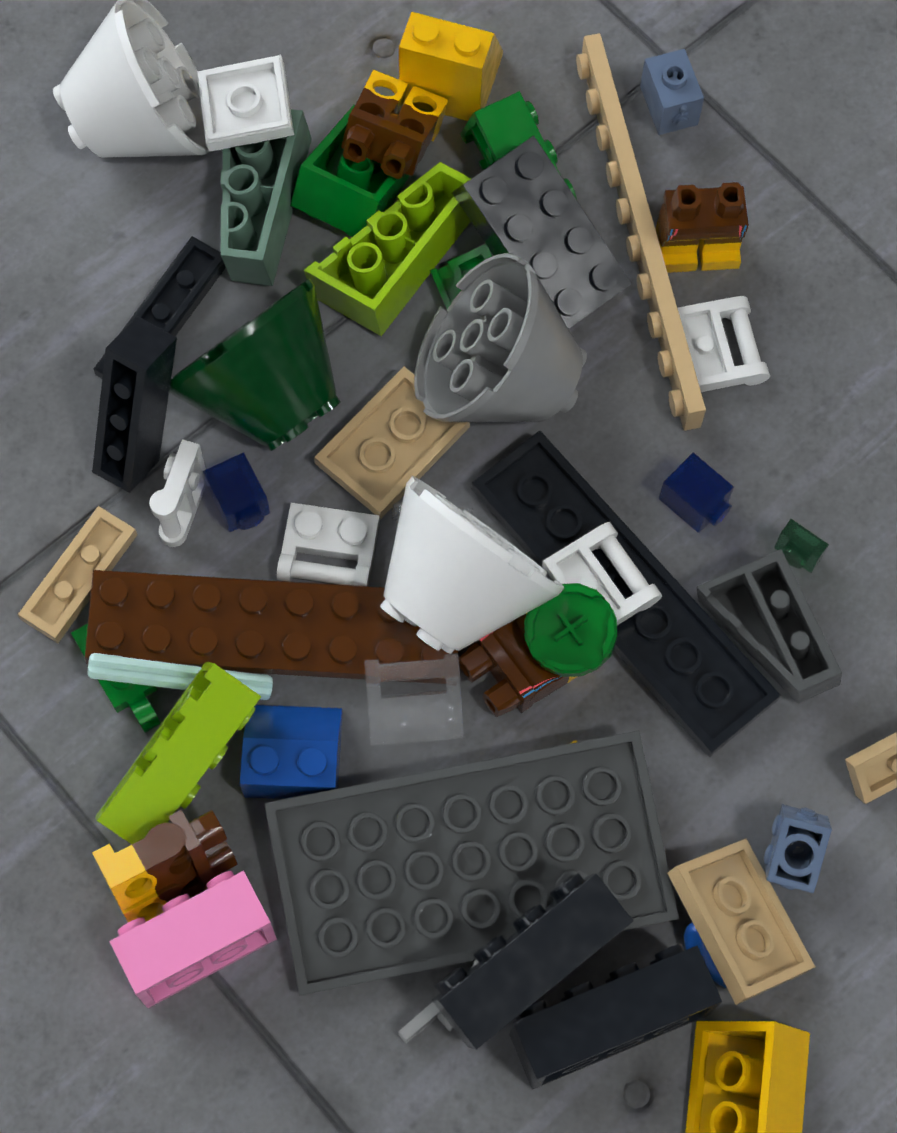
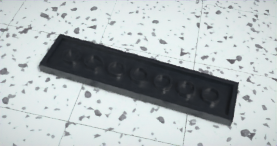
(669, 645)

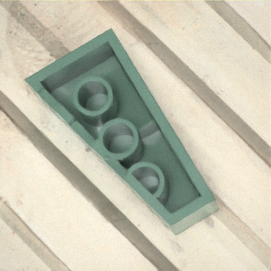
(257, 201)

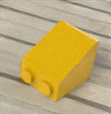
(449, 62)

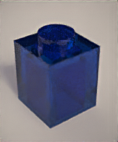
(237, 493)
(697, 493)

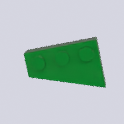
(503, 128)

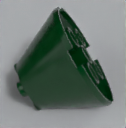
(267, 373)

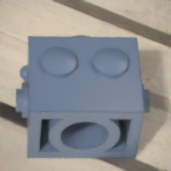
(671, 91)
(792, 865)

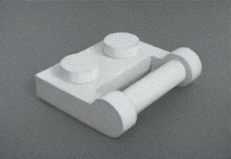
(710, 346)
(181, 495)
(328, 534)
(579, 565)

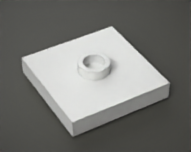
(245, 103)

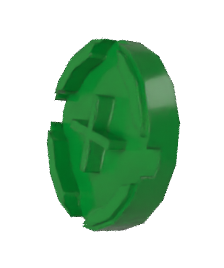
(572, 631)

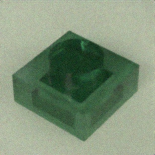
(800, 546)

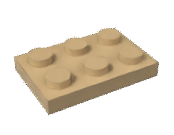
(387, 445)
(740, 920)

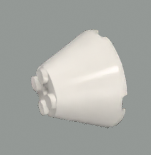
(133, 89)
(457, 573)

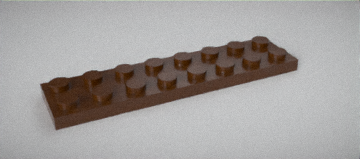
(249, 625)

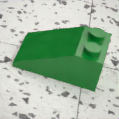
(341, 189)

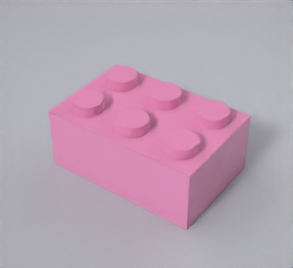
(192, 938)

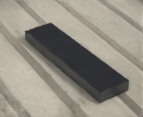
(179, 289)

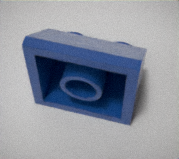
(290, 751)

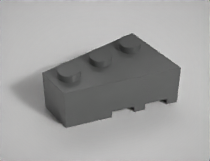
(774, 624)

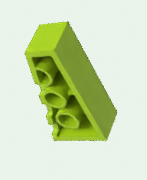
(393, 255)
(179, 753)

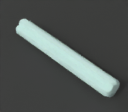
(164, 674)

